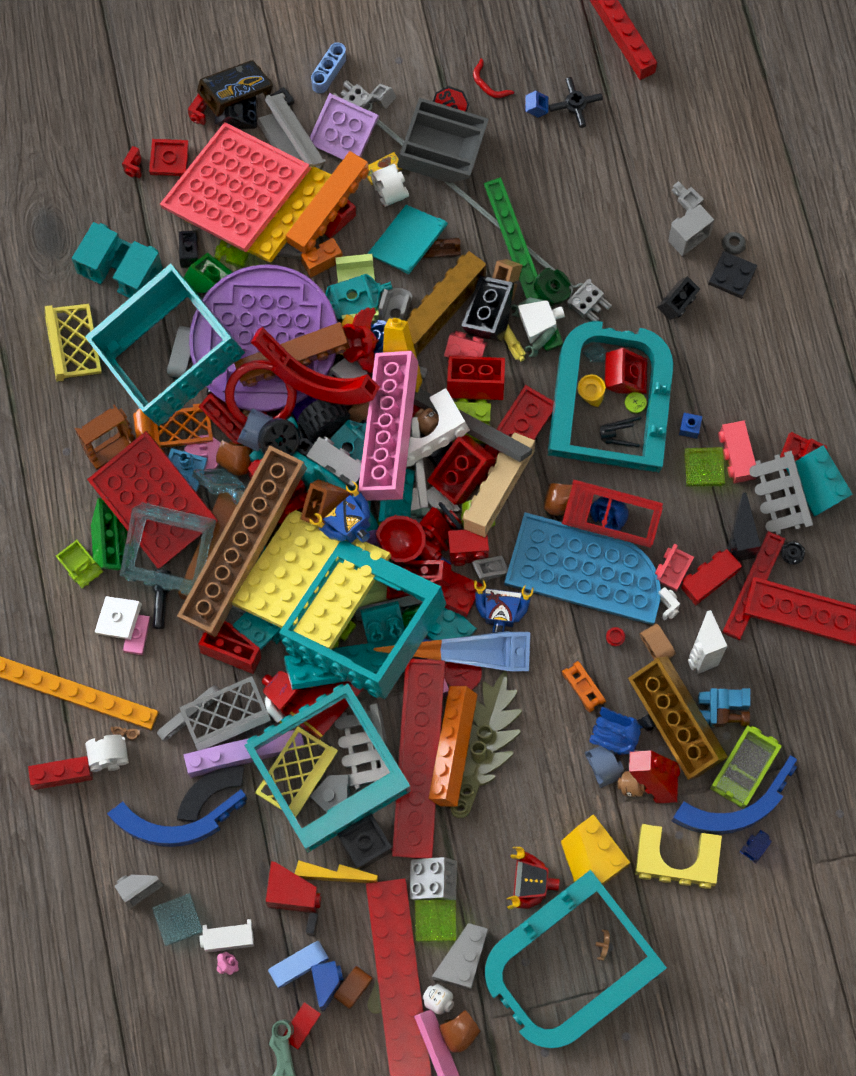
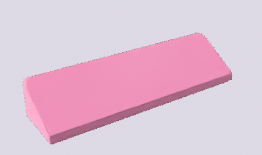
(435, 1044)

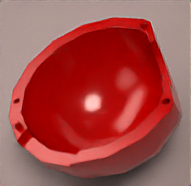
(401, 538)

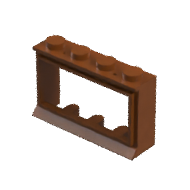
(99, 426)

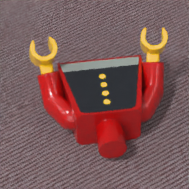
(530, 881)

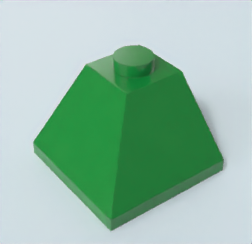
(206, 273)

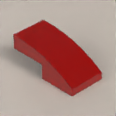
(302, 1024)

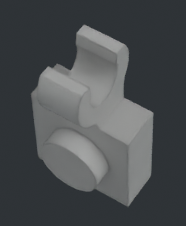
(688, 198)

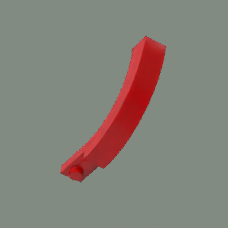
(310, 382)

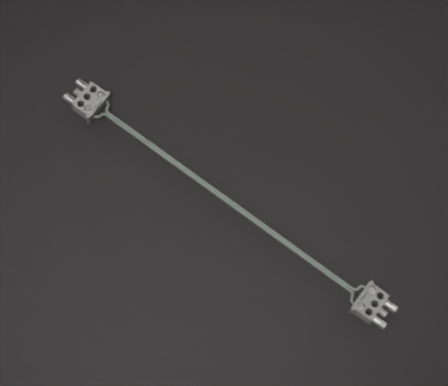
(578, 300)

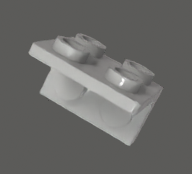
(433, 878)

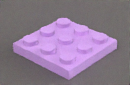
(343, 127)

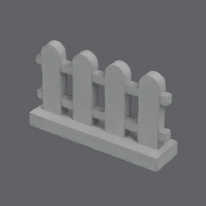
(787, 501)
(358, 739)

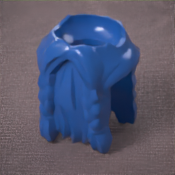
(616, 732)

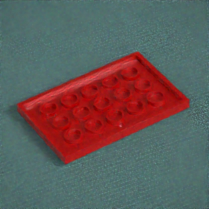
(148, 476)

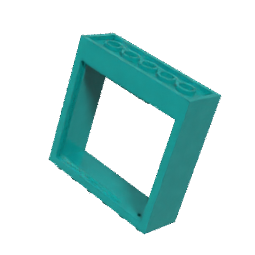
(139, 316)
(344, 669)
(356, 806)

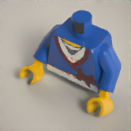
(501, 607)

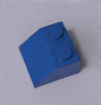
(326, 981)

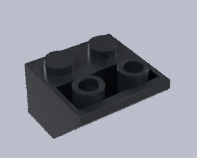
(240, 115)

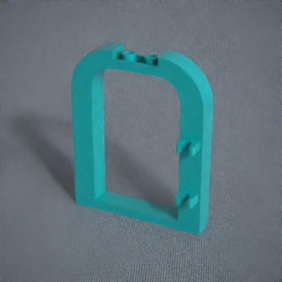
(657, 406)
(538, 925)

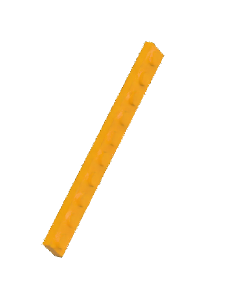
(77, 694)

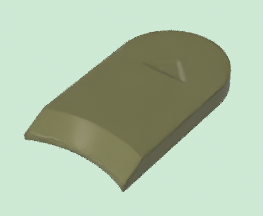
(374, 1002)

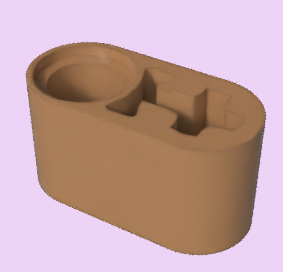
(657, 642)

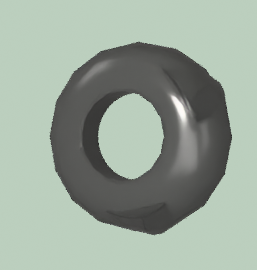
(733, 249)

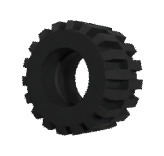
(323, 419)

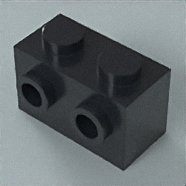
(678, 298)

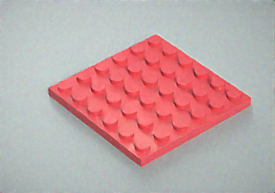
(235, 186)

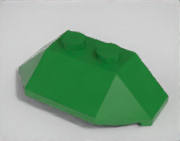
(107, 537)

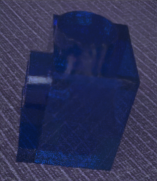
(756, 846)

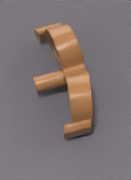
(131, 734)
(605, 945)

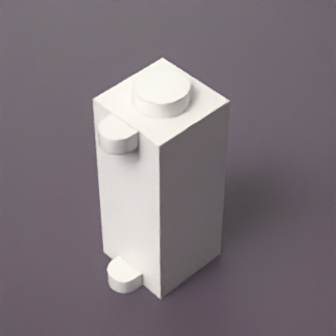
(227, 937)

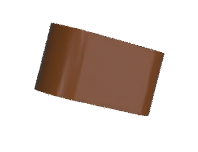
(353, 987)

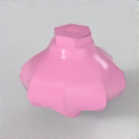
(227, 963)

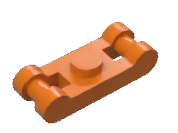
(583, 686)

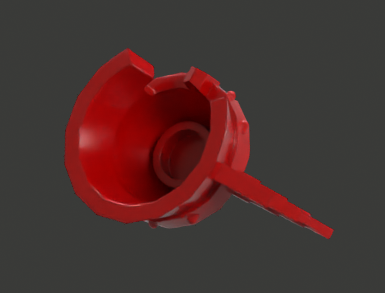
(361, 340)

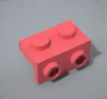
(461, 345)
(674, 568)

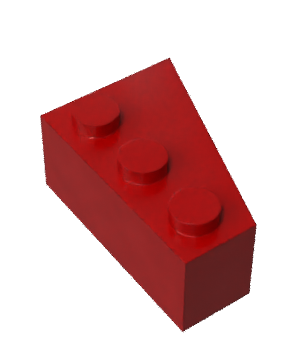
(433, 570)
(657, 775)

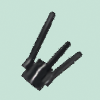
(608, 431)

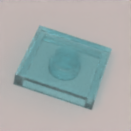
(177, 919)

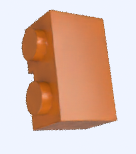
(321, 259)

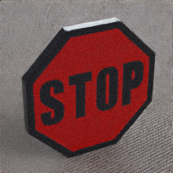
(452, 97)

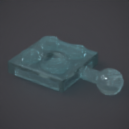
(220, 481)

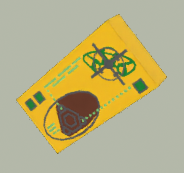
(382, 163)

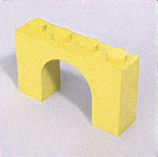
(651, 864)

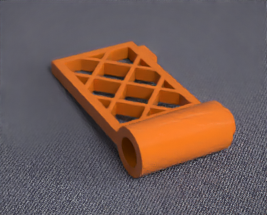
(144, 423)

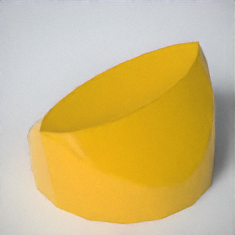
(591, 389)

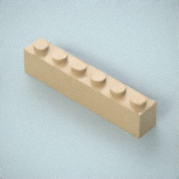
(495, 490)

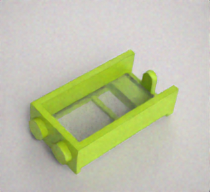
(746, 766)

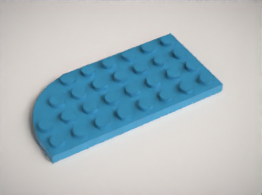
(584, 569)

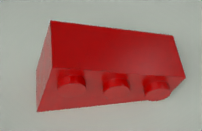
(231, 648)

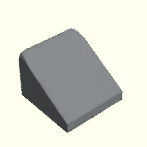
(383, 95)

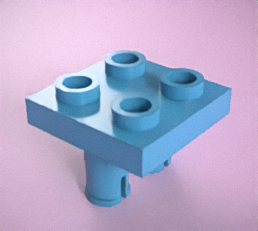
(186, 463)

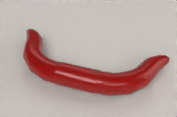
(476, 74)

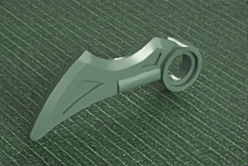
(282, 1050)

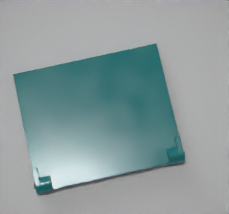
(407, 239)

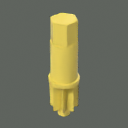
(514, 345)

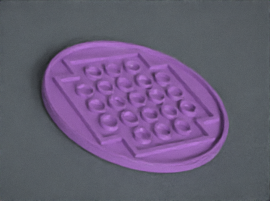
(256, 298)

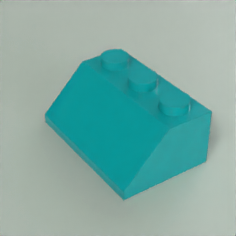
(821, 481)

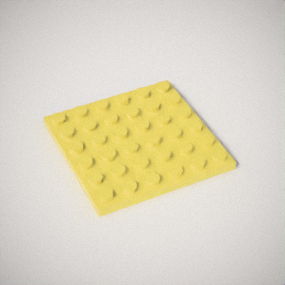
(288, 571)

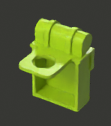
(79, 564)

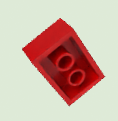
(476, 377)
(461, 469)

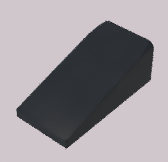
(188, 248)

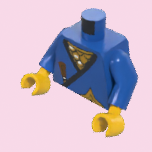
(347, 520)

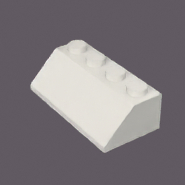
(708, 646)

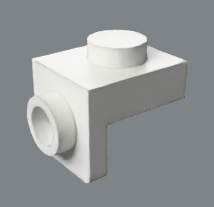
(669, 598)

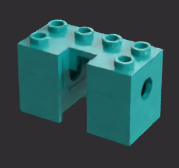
(104, 250)

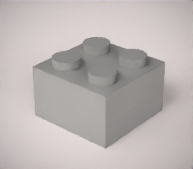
(690, 229)

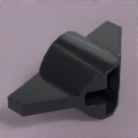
(647, 723)

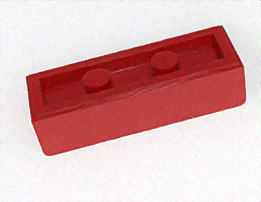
(220, 415)

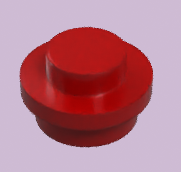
(615, 636)

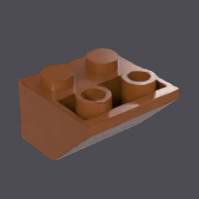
(322, 499)

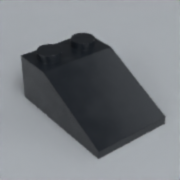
(489, 309)
(744, 538)

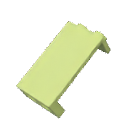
(354, 266)

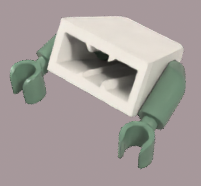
(538, 321)

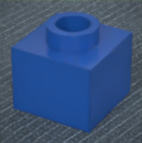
(537, 104)
(690, 430)

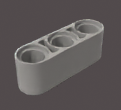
(180, 357)

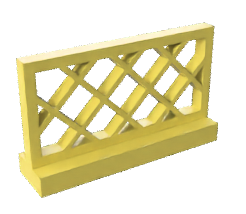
(56, 339)
(313, 776)

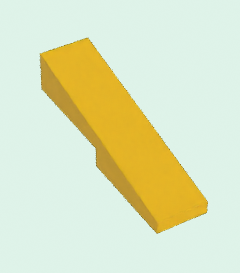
(343, 874)

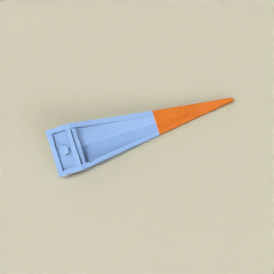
(494, 650)

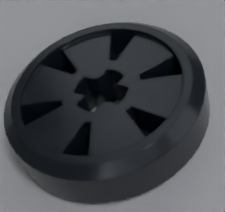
(271, 432)

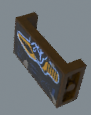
(233, 86)

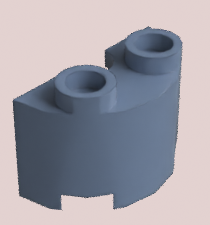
(251, 430)
(604, 765)

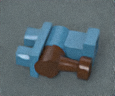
(720, 703)

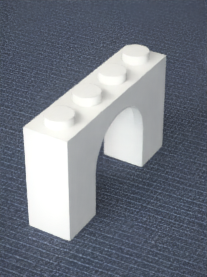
(449, 427)

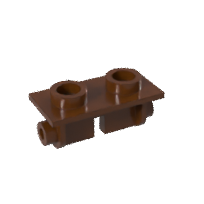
(444, 247)

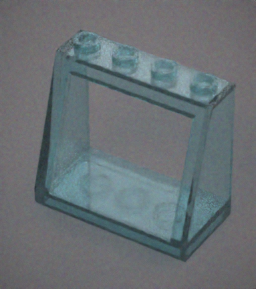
(171, 517)

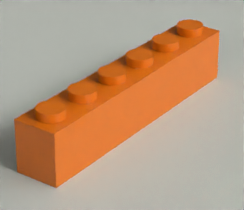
(327, 202)
(453, 746)

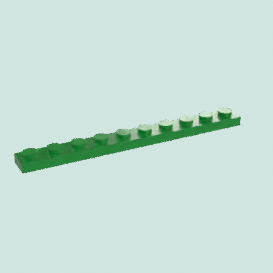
(516, 245)

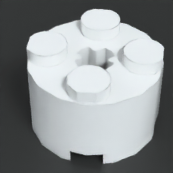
(389, 185)
(107, 753)

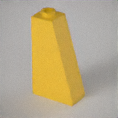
(398, 339)

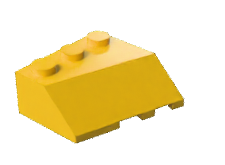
(593, 849)

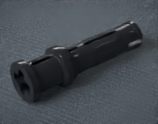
(160, 604)

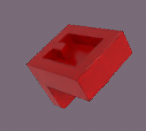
(196, 110)
(131, 162)

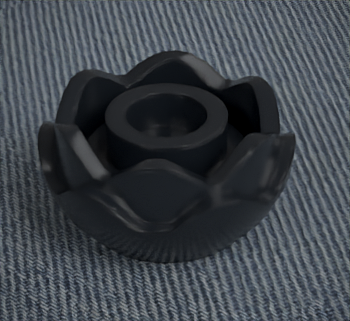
(797, 548)

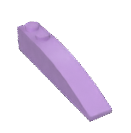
(234, 754)

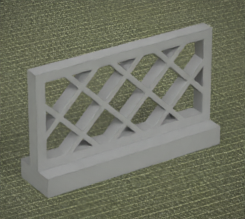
(232, 729)

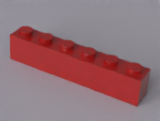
(626, 37)

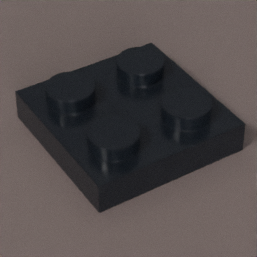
(732, 274)

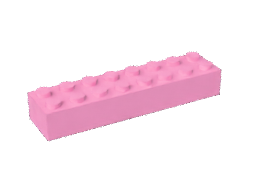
(388, 426)

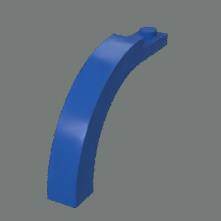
(726, 823)
(175, 835)

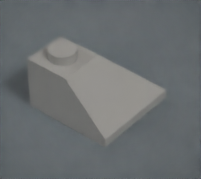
(137, 887)

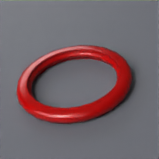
(233, 380)

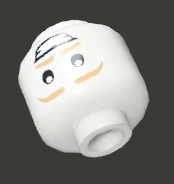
(438, 999)

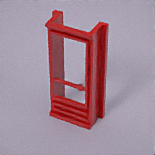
(580, 503)

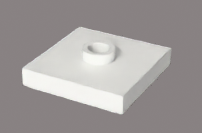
(118, 618)

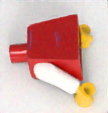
(279, 695)

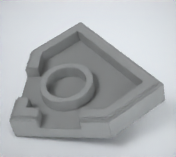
(332, 791)

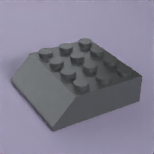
(442, 142)

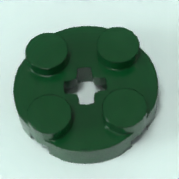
(546, 279)

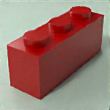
(710, 576)
(59, 773)

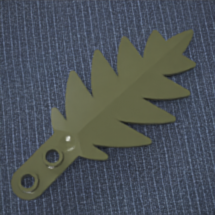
(486, 739)

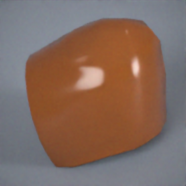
(234, 457)
(557, 498)
(459, 1032)

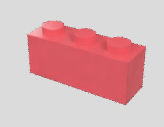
(737, 451)

